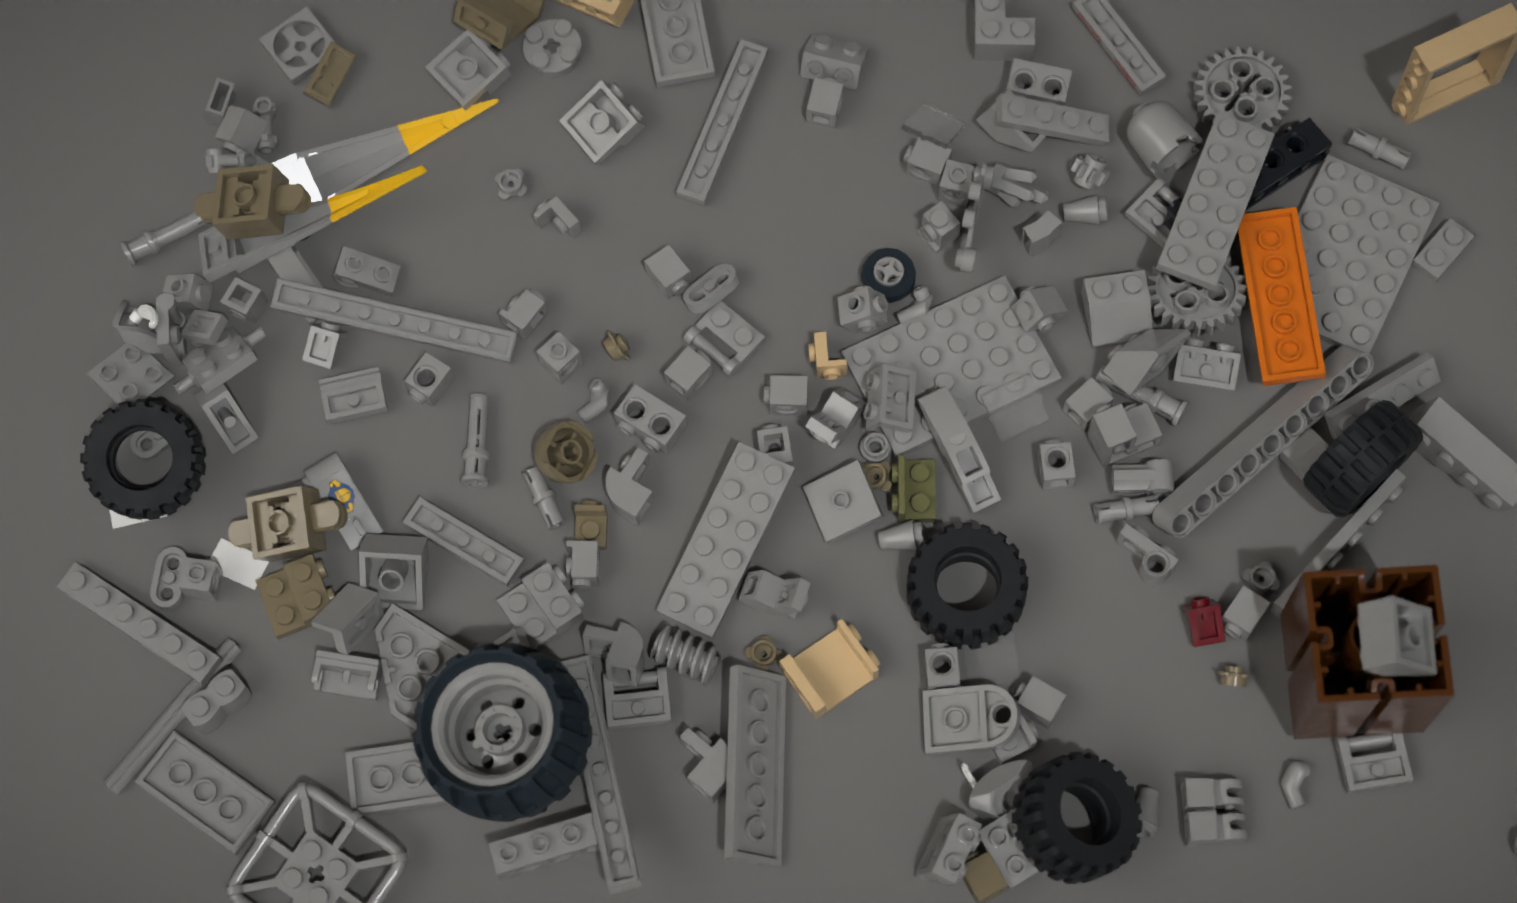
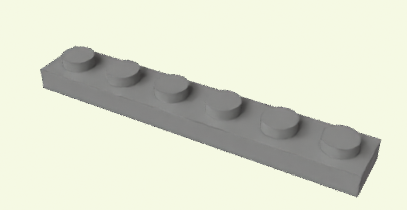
(722, 122)
(1349, 534)
(139, 624)

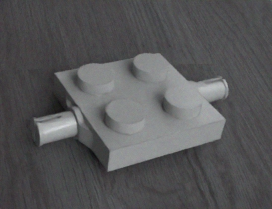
(214, 365)

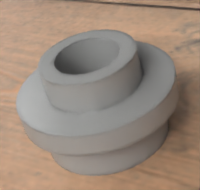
(872, 439)

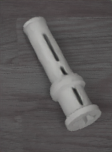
(152, 241)
(1156, 399)
(475, 455)

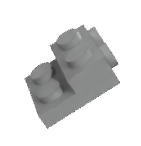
(469, 69)
(603, 121)
(542, 606)
(949, 849)

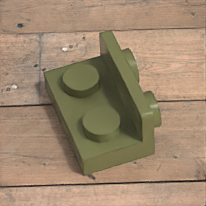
(915, 490)

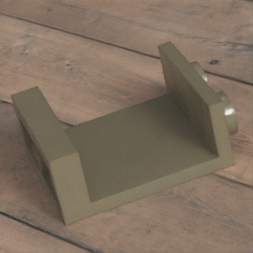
(498, 20)

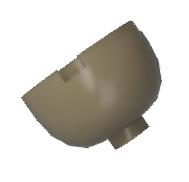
(565, 452)

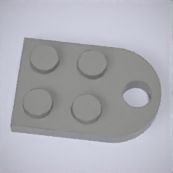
(966, 719)

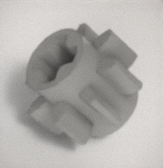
(1090, 170)

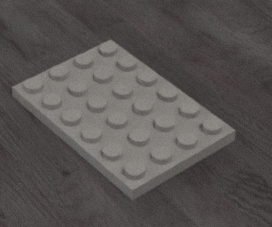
(1359, 248)
(961, 345)

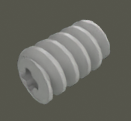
(686, 655)

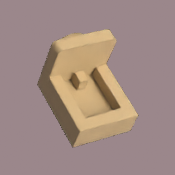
(819, 353)

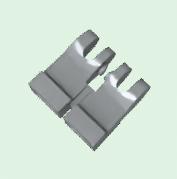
(1201, 822)

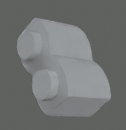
(210, 707)

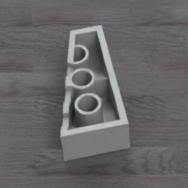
(1466, 454)

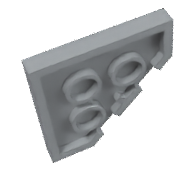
(409, 658)

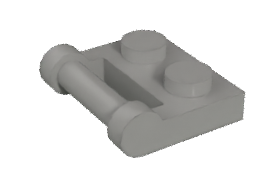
(1150, 214)
(169, 329)
(731, 332)
(638, 707)
(1376, 769)

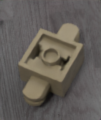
(255, 188)
(287, 523)

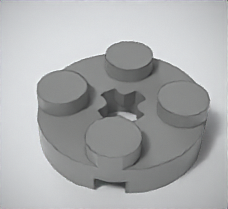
(548, 32)

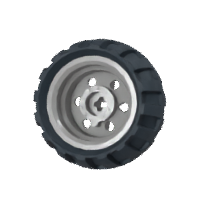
(455, 707)

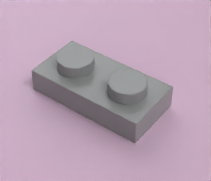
(1442, 250)

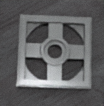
(293, 73)

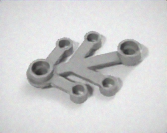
(982, 180)

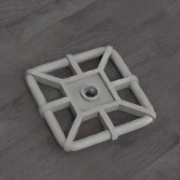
(316, 851)

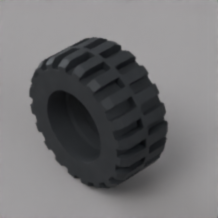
(101, 453)
(1362, 458)
(966, 546)
(1110, 807)

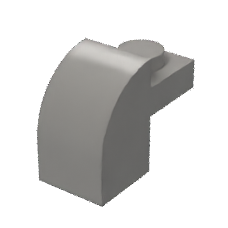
(836, 417)
(623, 490)
(774, 595)
(620, 648)
(711, 772)

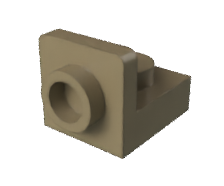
(591, 523)

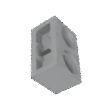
(1039, 79)
(655, 414)

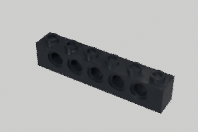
(1311, 148)

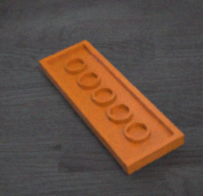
(1280, 297)

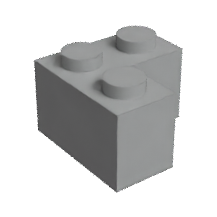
(1000, 36)
(1123, 432)

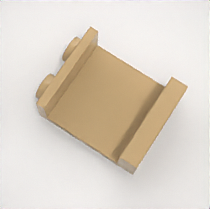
(831, 669)

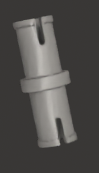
(1379, 148)
(544, 498)
(1125, 508)

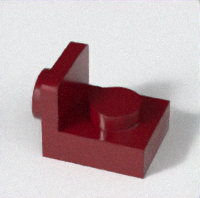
(1204, 621)

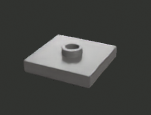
(843, 501)

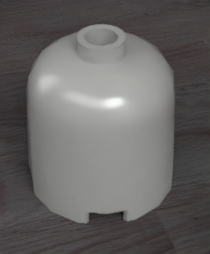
(1162, 137)

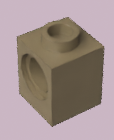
(983, 877)

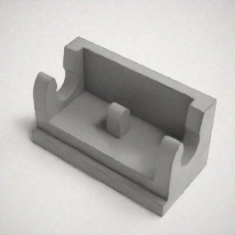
(347, 675)

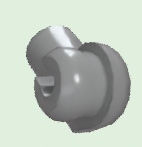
(920, 306)
(598, 401)
(1292, 781)

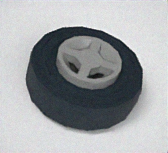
(890, 264)

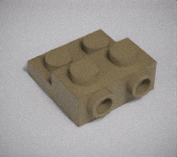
(295, 595)

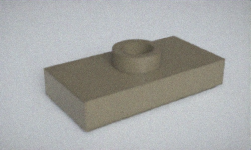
(330, 74)

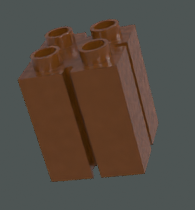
(1323, 647)

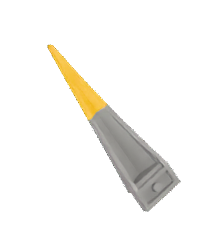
(350, 162)
(223, 256)

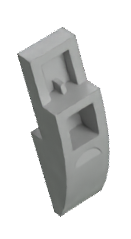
(959, 448)

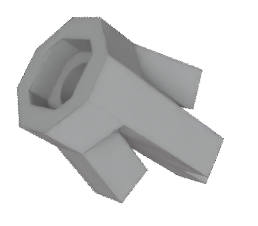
(1015, 184)

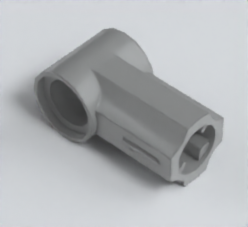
(1149, 478)

